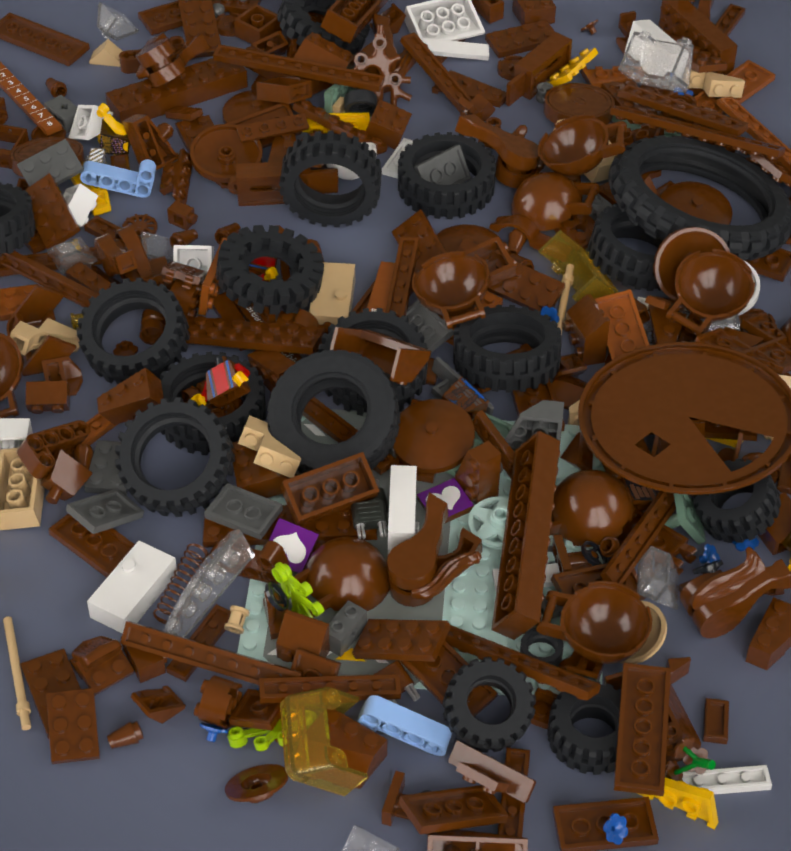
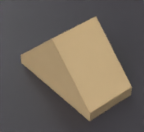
(106, 54)

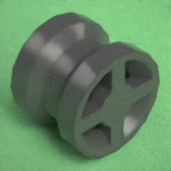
(542, 89)

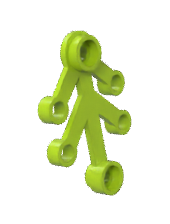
(289, 585)
(238, 737)

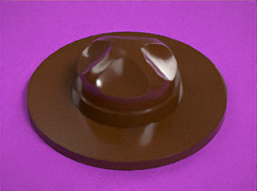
(256, 783)

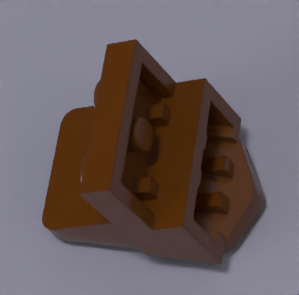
(101, 663)

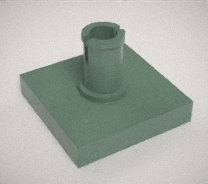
(687, 518)

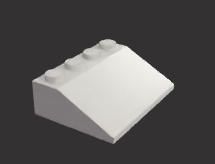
(444, 20)

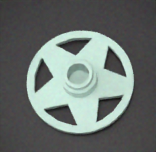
(492, 520)

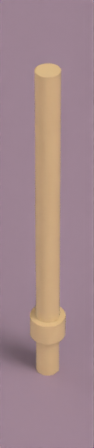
(568, 279)
(22, 706)

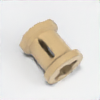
(236, 619)

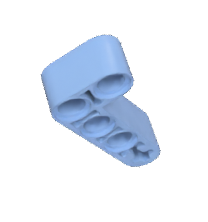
(120, 179)
(404, 725)

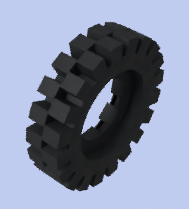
(298, 23)
(247, 245)

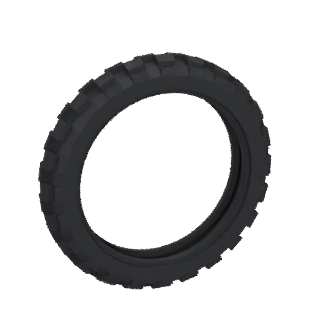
(713, 163)

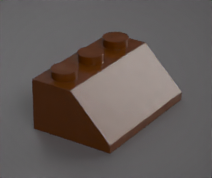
(322, 51)
(90, 276)

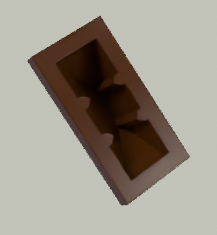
(578, 454)

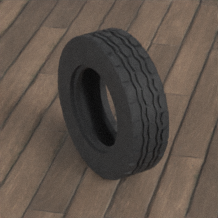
(328, 371)

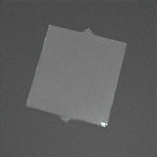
(156, 246)

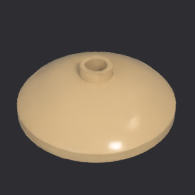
(656, 636)

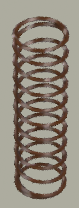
(181, 579)

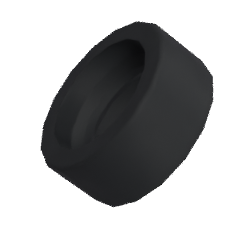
(359, 96)
(533, 636)

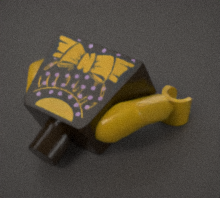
(113, 134)

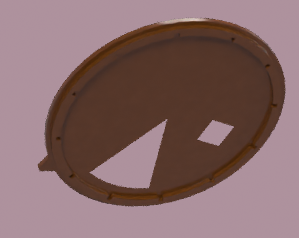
(659, 391)

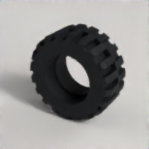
(744, 521)
(503, 678)
(575, 748)

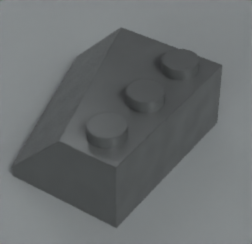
(543, 417)

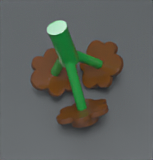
(694, 758)

